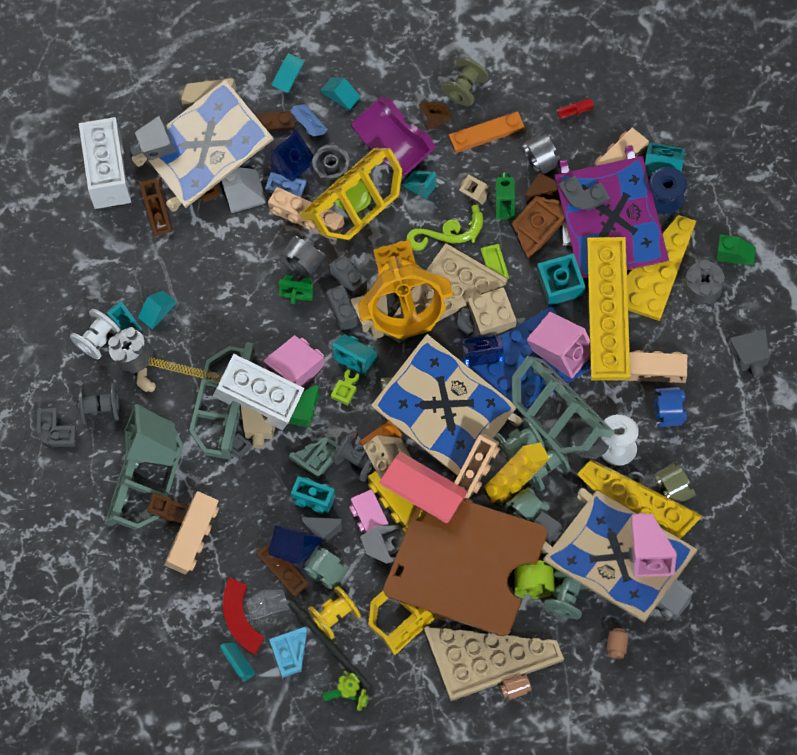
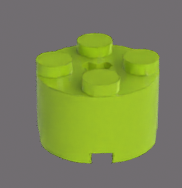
(534, 580)

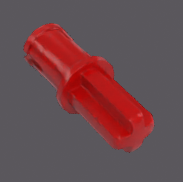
(575, 108)

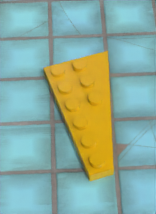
(651, 285)
(639, 499)

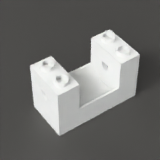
(104, 163)
(259, 391)

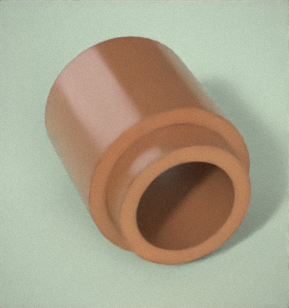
(617, 643)
(515, 687)

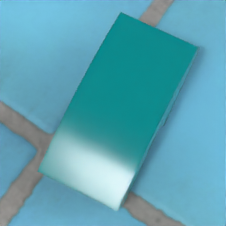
(287, 73)

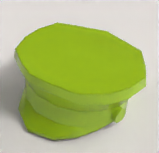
(358, 197)

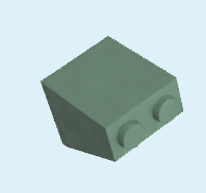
(150, 438)

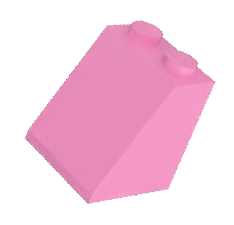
(561, 344)
(295, 361)
(650, 548)

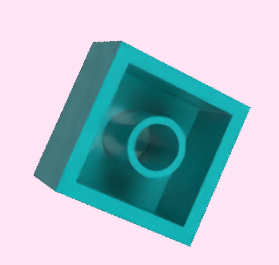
(561, 279)

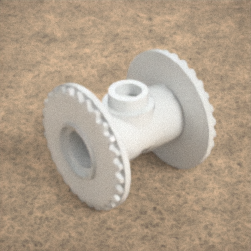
(96, 335)
(622, 443)

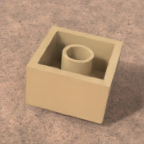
(492, 313)

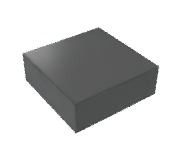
(240, 446)

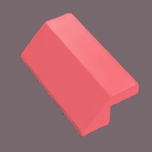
(423, 487)

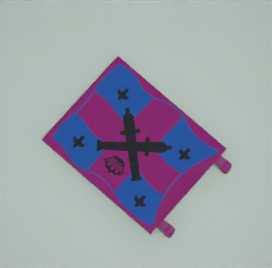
(627, 213)

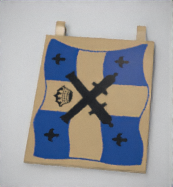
(210, 144)
(443, 404)
(599, 556)

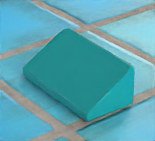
(237, 661)

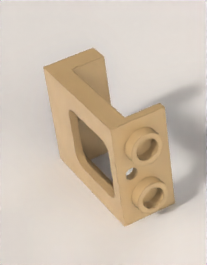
(376, 447)

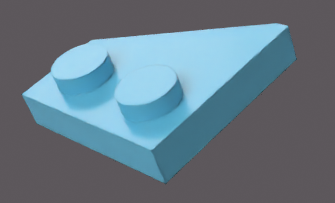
(289, 651)

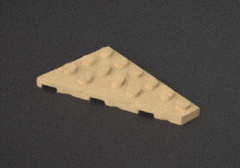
(466, 277)
(480, 660)

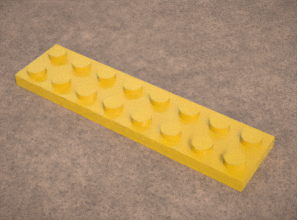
(608, 308)

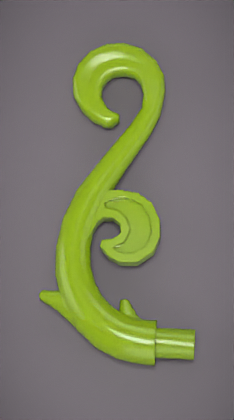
(471, 234)

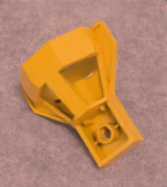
(399, 274)

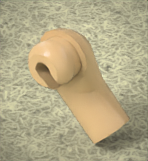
(143, 382)

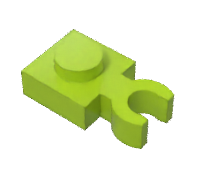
(345, 390)

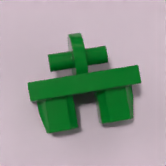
(296, 290)

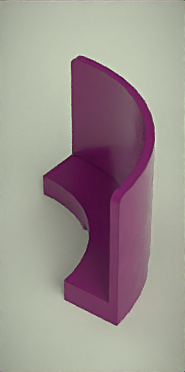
(385, 127)

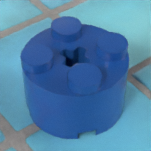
(669, 407)

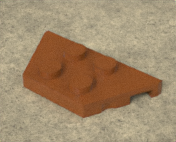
(538, 224)

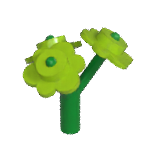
(347, 689)

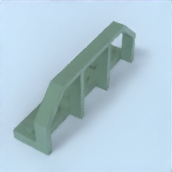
(564, 392)
(234, 409)
(126, 480)

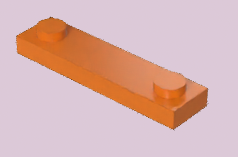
(486, 132)

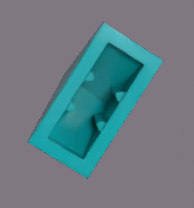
(341, 92)
(421, 183)
(156, 308)
(122, 317)

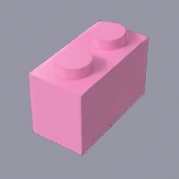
(367, 511)

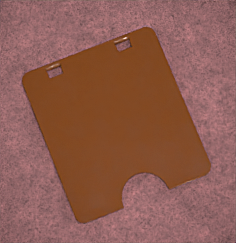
(465, 565)

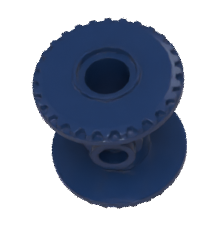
(668, 189)

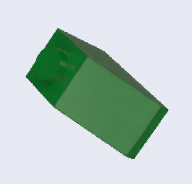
(735, 250)
(305, 408)

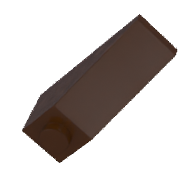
(156, 207)

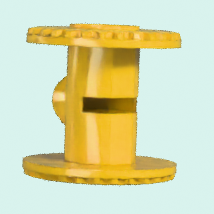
(339, 607)

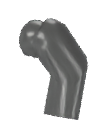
(463, 320)

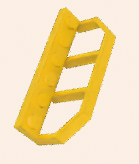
(349, 180)
(406, 631)

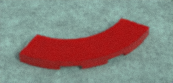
(235, 617)

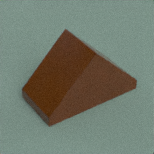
(434, 114)
(542, 187)

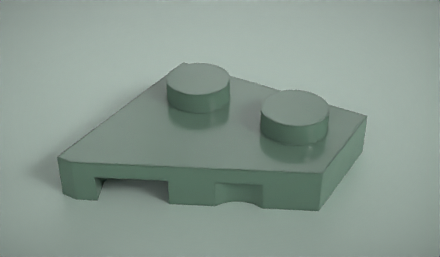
(316, 456)

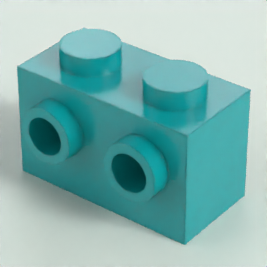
(312, 494)

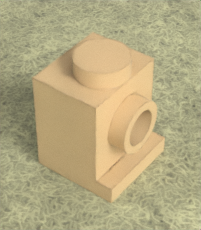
(481, 192)

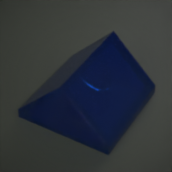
(291, 157)
(482, 350)
(292, 544)

